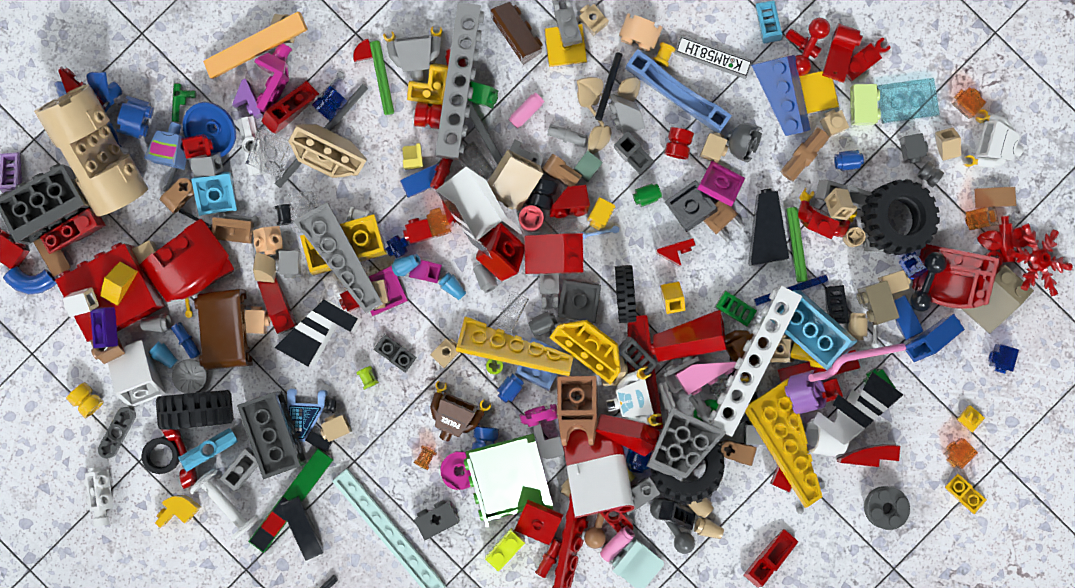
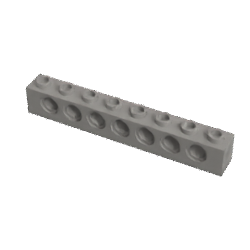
(464, 13)

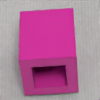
(426, 271)

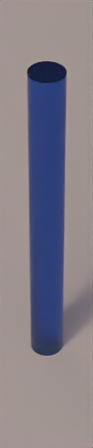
(800, 286)

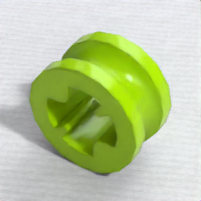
(489, 369)

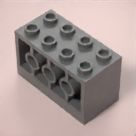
(42, 204)
(272, 434)

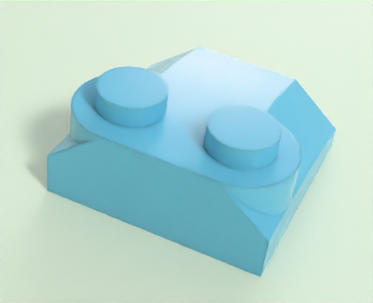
(214, 193)

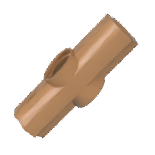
(805, 154)

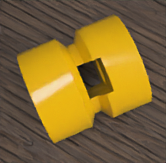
(83, 397)

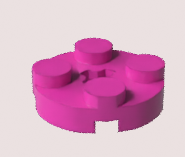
(537, 414)
(448, 472)

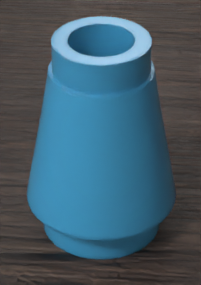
(404, 265)
(452, 286)
(162, 354)

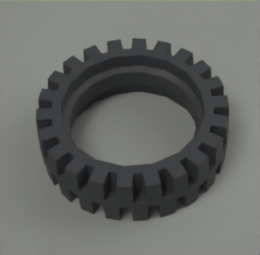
(625, 293)

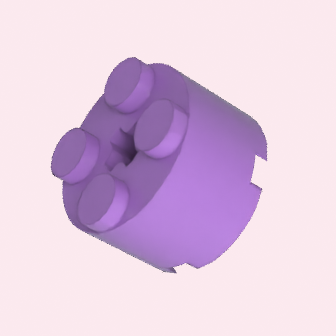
(805, 394)

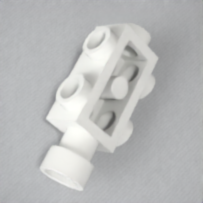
(101, 492)

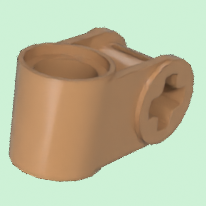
(176, 196)
(740, 452)

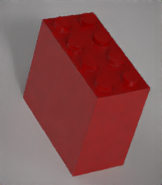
(137, 303)

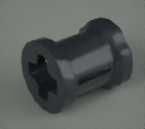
(283, 214)

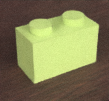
(864, 104)

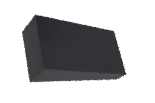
(318, 441)

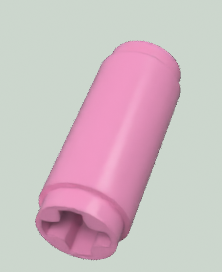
(526, 110)
(617, 544)

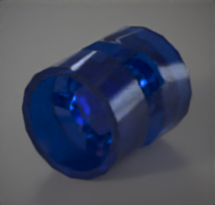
(329, 103)

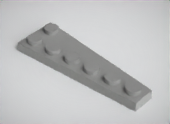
(331, 243)

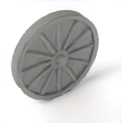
(189, 376)

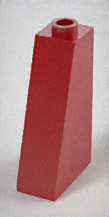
(691, 338)

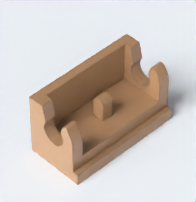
(233, 230)

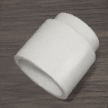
(821, 442)

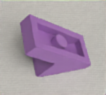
(246, 95)

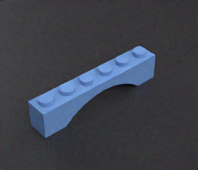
(695, 105)

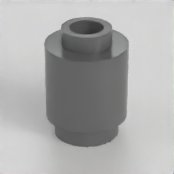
(542, 323)

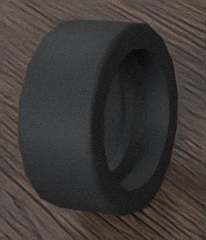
(146, 456)

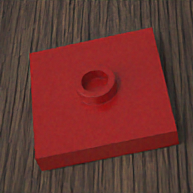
(538, 522)

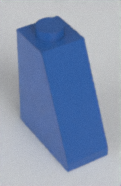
(934, 338)

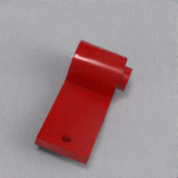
(840, 52)

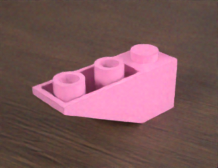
(697, 375)

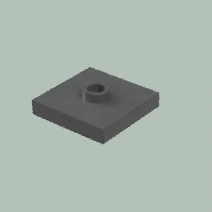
(579, 300)

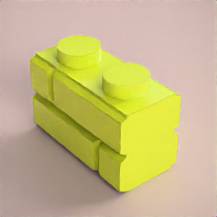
(504, 549)

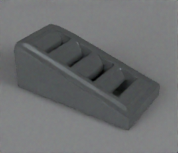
(625, 345)

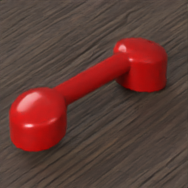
(186, 478)

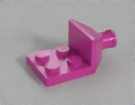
(276, 66)

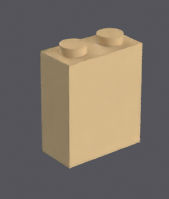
(514, 180)

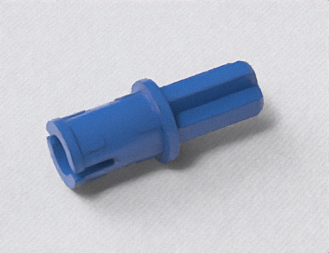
(185, 340)

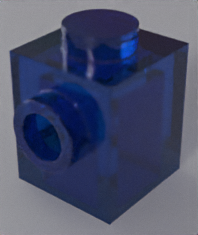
(912, 265)
(1003, 358)

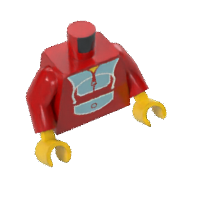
(820, 221)

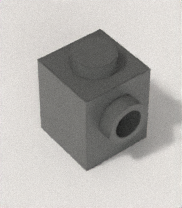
(913, 147)

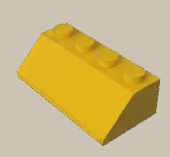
(363, 236)

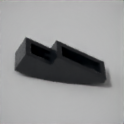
(302, 528)

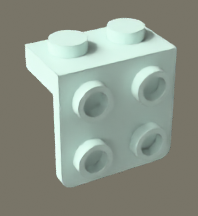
(637, 564)

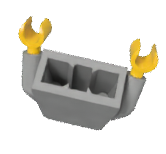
(414, 52)

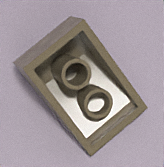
(1004, 300)

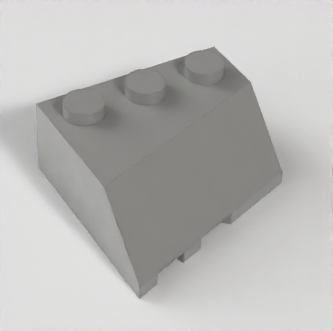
(683, 444)

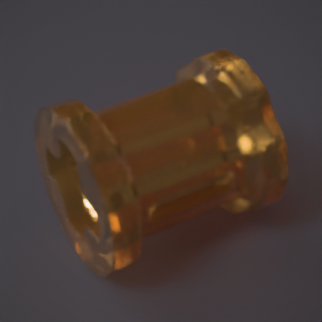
(425, 457)

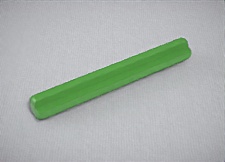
(382, 77)
(796, 244)

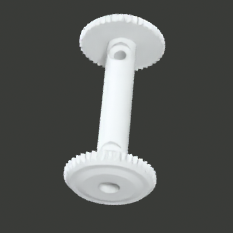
(224, 504)

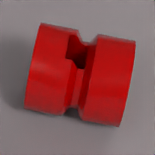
(427, 115)
(679, 143)

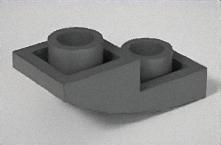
(395, 353)

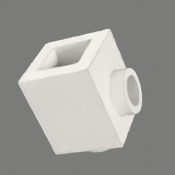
(80, 302)

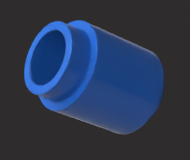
(848, 160)
(510, 388)

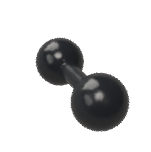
(935, 264)

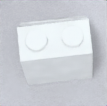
(135, 375)

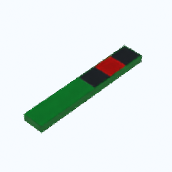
(300, 487)

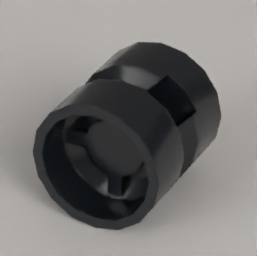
(542, 196)

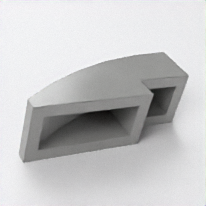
(857, 195)

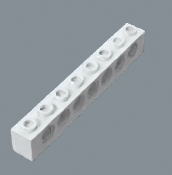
(790, 301)

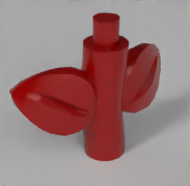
(1003, 239)

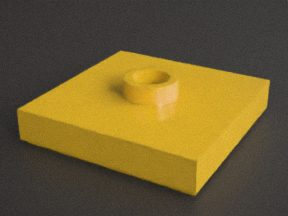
(562, 55)

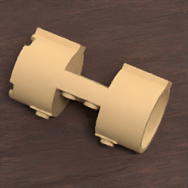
(80, 131)

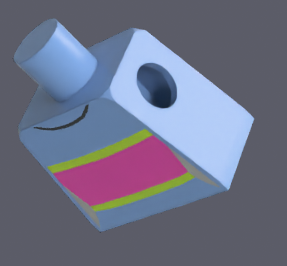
(167, 148)

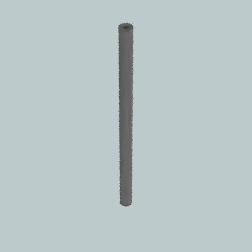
(329, 126)

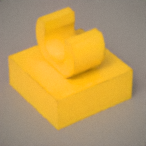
(970, 418)

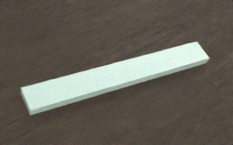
(387, 531)

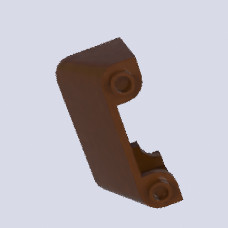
(223, 329)

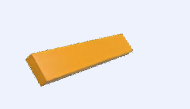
(255, 45)

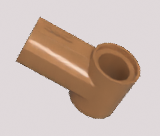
(557, 169)

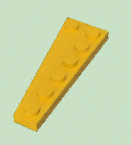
(494, 344)

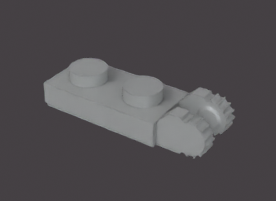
(567, 24)
(549, 285)

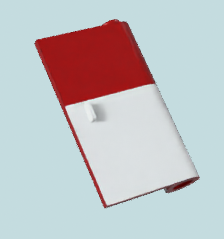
(597, 475)

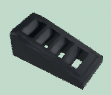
(844, 311)
(676, 514)

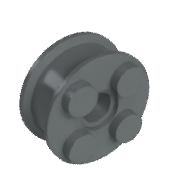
(899, 508)

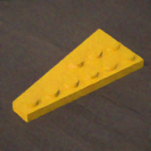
(786, 441)

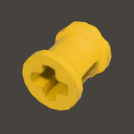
(664, 54)

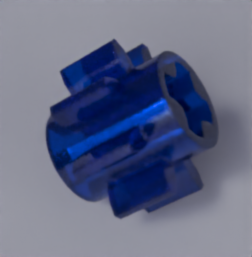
(397, 246)

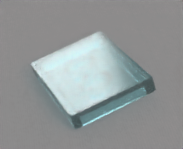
(908, 100)

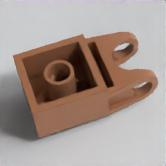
(580, 413)

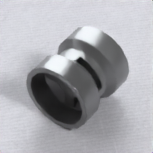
(930, 174)

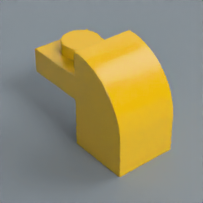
(177, 505)

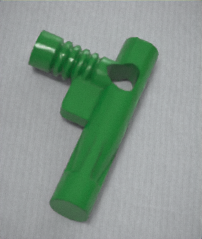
(180, 100)

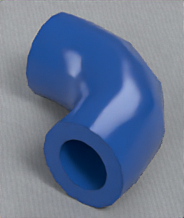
(29, 284)

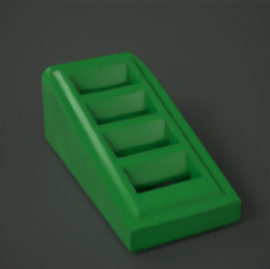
(719, 305)

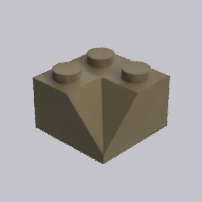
(879, 302)

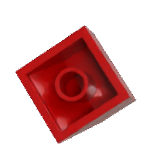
(505, 252)

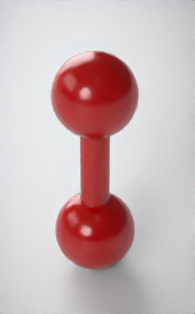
(818, 29)

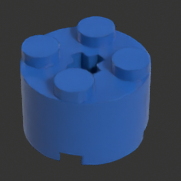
(134, 117)

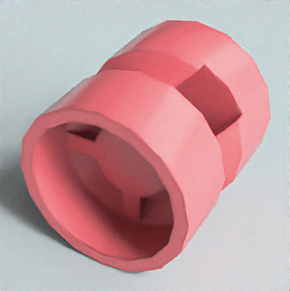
(531, 218)

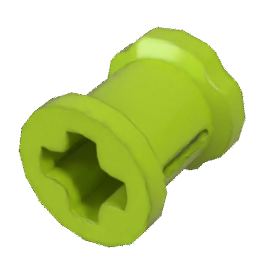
(367, 377)

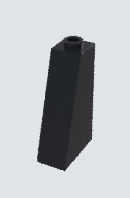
(768, 231)

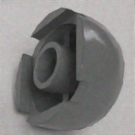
(744, 140)

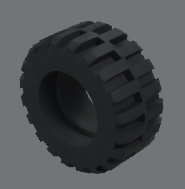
(922, 211)
(194, 410)
(694, 490)

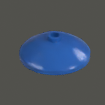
(201, 120)

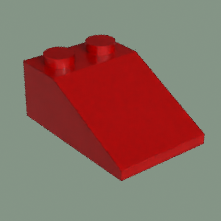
(554, 253)

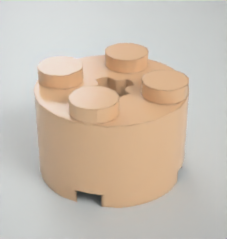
(640, 31)

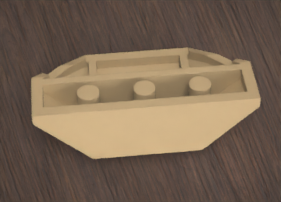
(326, 151)

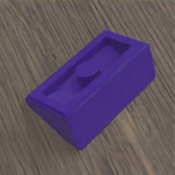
(104, 327)

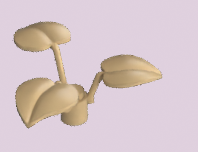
(589, 94)

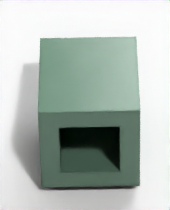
(588, 166)

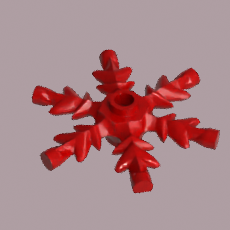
(1039, 260)

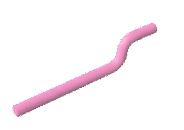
(854, 356)

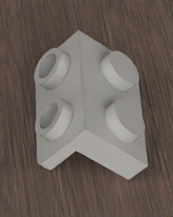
(669, 375)

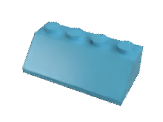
(817, 332)

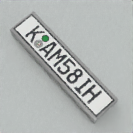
(713, 57)

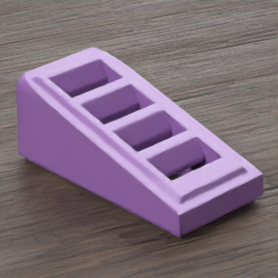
(17, 173)

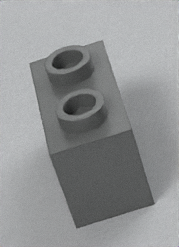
(448, 519)

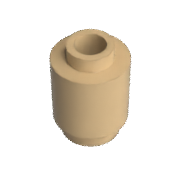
(858, 325)
(702, 508)

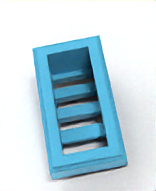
(772, 33)

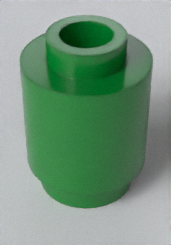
(647, 195)

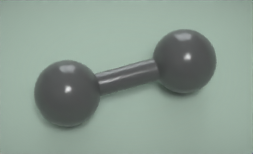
(683, 541)

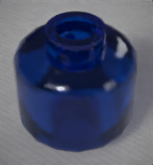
(637, 462)

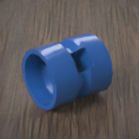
(484, 434)

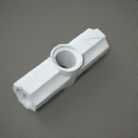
(248, 131)

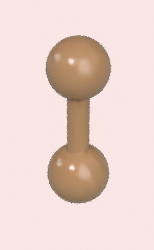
(595, 536)

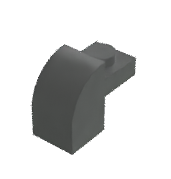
(631, 152)

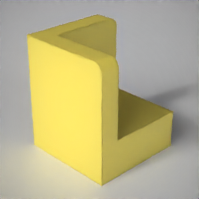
(413, 157)

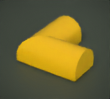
(433, 90)

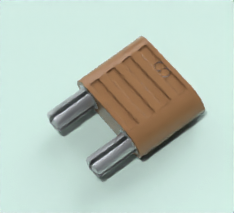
(721, 218)

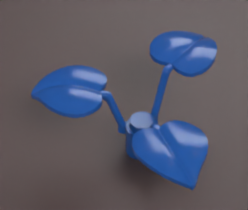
(105, 92)

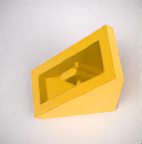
(117, 282)

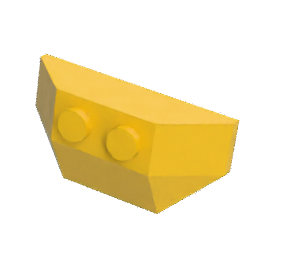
(589, 347)

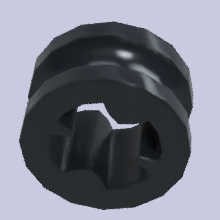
(330, 404)

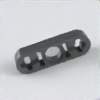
(115, 447)

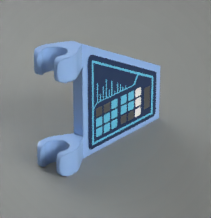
(304, 414)

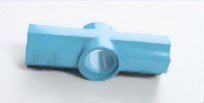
(219, 443)

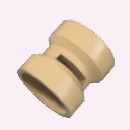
(858, 237)

